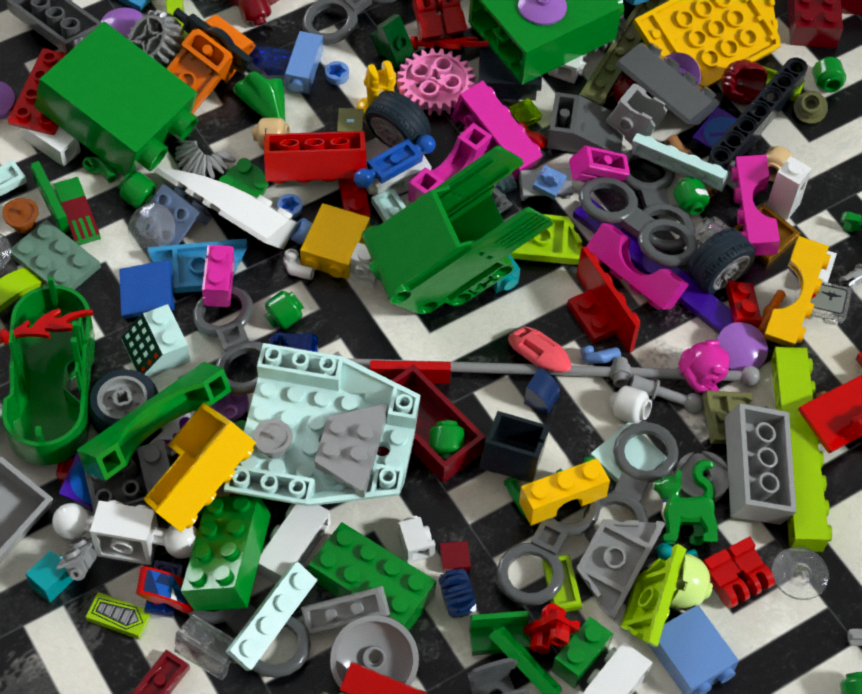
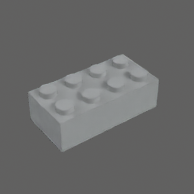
(760, 464)

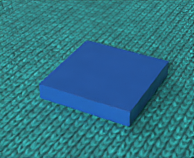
(146, 288)

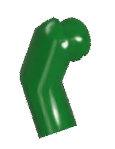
(98, 166)

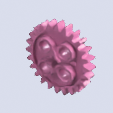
(434, 80)

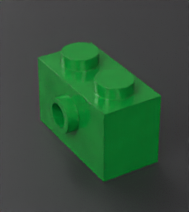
(582, 652)

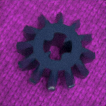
(457, 593)

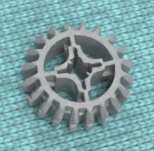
(158, 36)

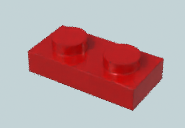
(354, 198)
(743, 303)

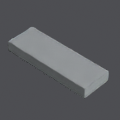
(344, 609)

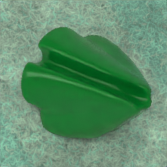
(262, 95)

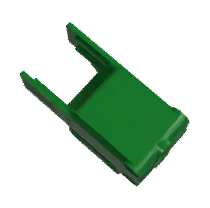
(451, 239)

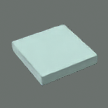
(638, 452)

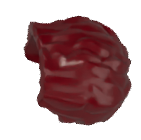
(743, 81)

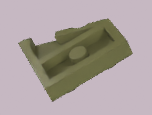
(716, 407)

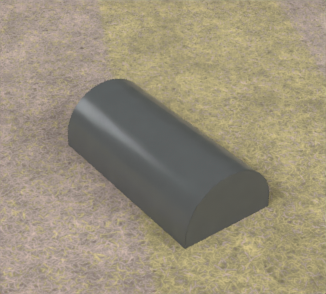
(55, 20)

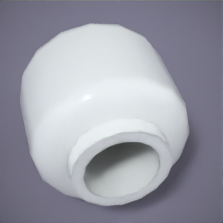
(631, 404)

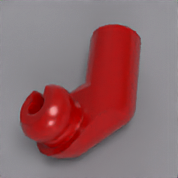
(537, 138)

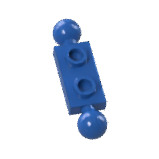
(394, 161)

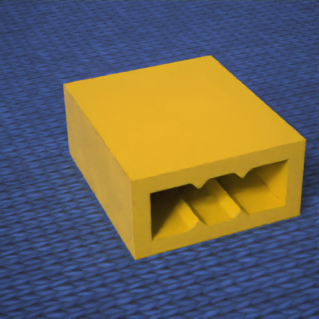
(333, 240)

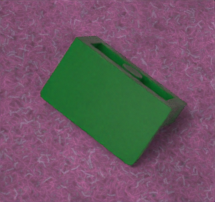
(484, 624)

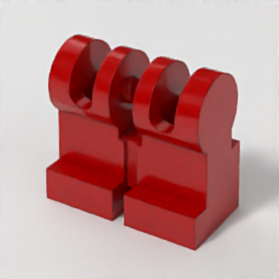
(435, 25)
(738, 561)

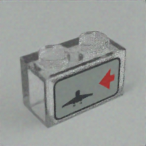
(830, 303)

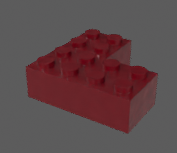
(819, 21)
(434, 408)

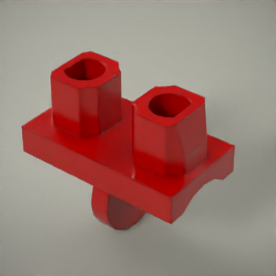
(550, 629)

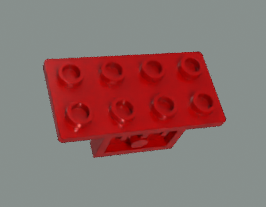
(24, 113)
(602, 308)
(836, 415)

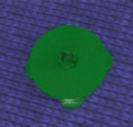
(246, 178)

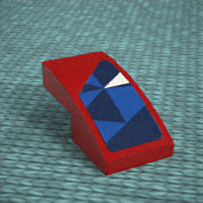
(161, 588)

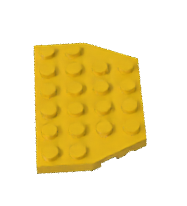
(712, 32)

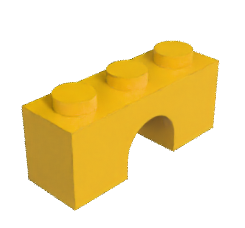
(545, 496)

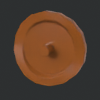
(21, 214)

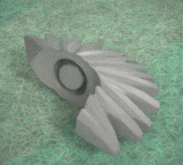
(198, 163)

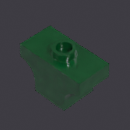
(393, 41)

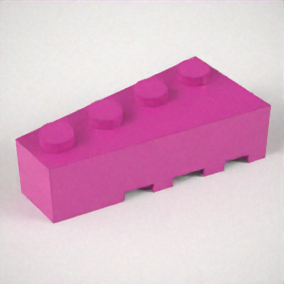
(484, 109)

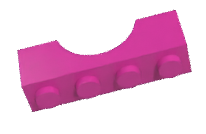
(468, 148)
(751, 178)
(612, 248)

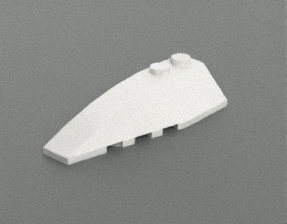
(237, 206)

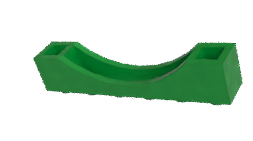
(114, 446)

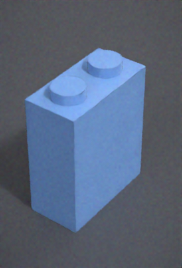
(695, 653)

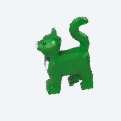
(688, 510)

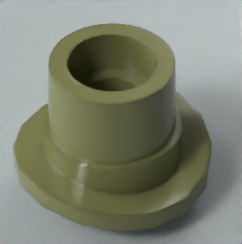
(810, 107)

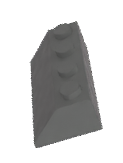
(668, 83)

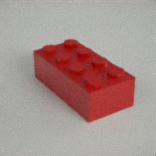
(314, 156)

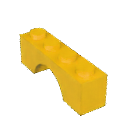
(806, 261)

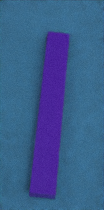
(701, 304)

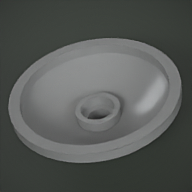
(375, 634)

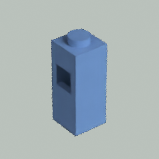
(304, 62)

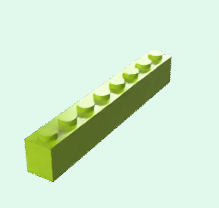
(793, 389)

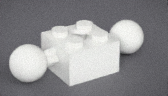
(123, 531)

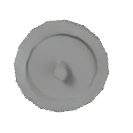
(273, 438)

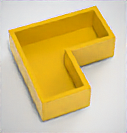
(208, 453)

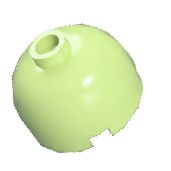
(692, 584)

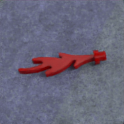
(448, 42)
(46, 323)

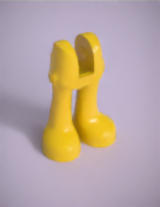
(377, 81)

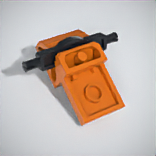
(210, 54)

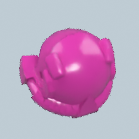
(704, 365)

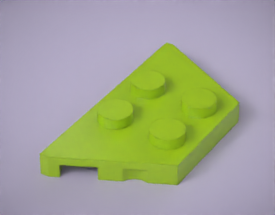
(553, 245)
(652, 597)

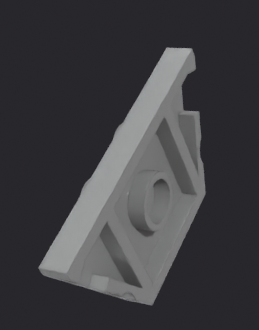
(351, 446)
(616, 559)

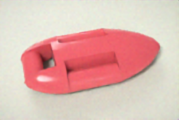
(539, 349)

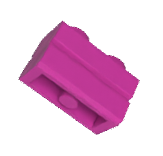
(597, 162)
(218, 276)

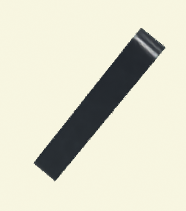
(759, 114)

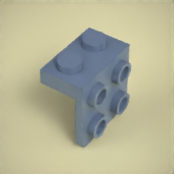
(183, 210)

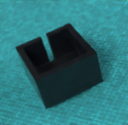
(514, 447)

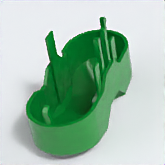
(40, 413)

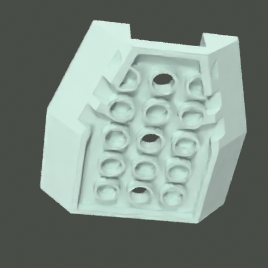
(303, 392)

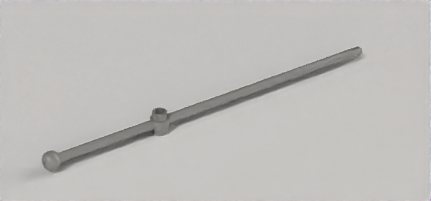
(619, 371)

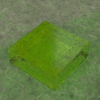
(525, 112)

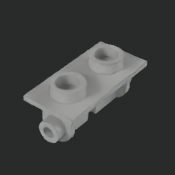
(78, 558)

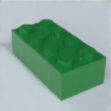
(226, 553)
(356, 564)

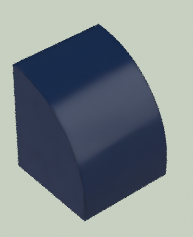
(542, 392)

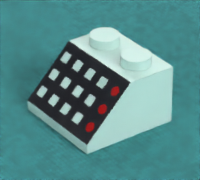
(156, 342)

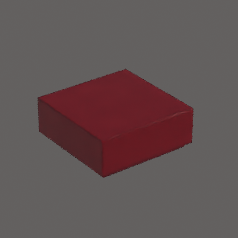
(455, 556)

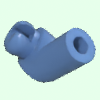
(599, 357)

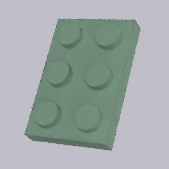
(52, 253)

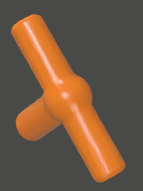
(774, 304)

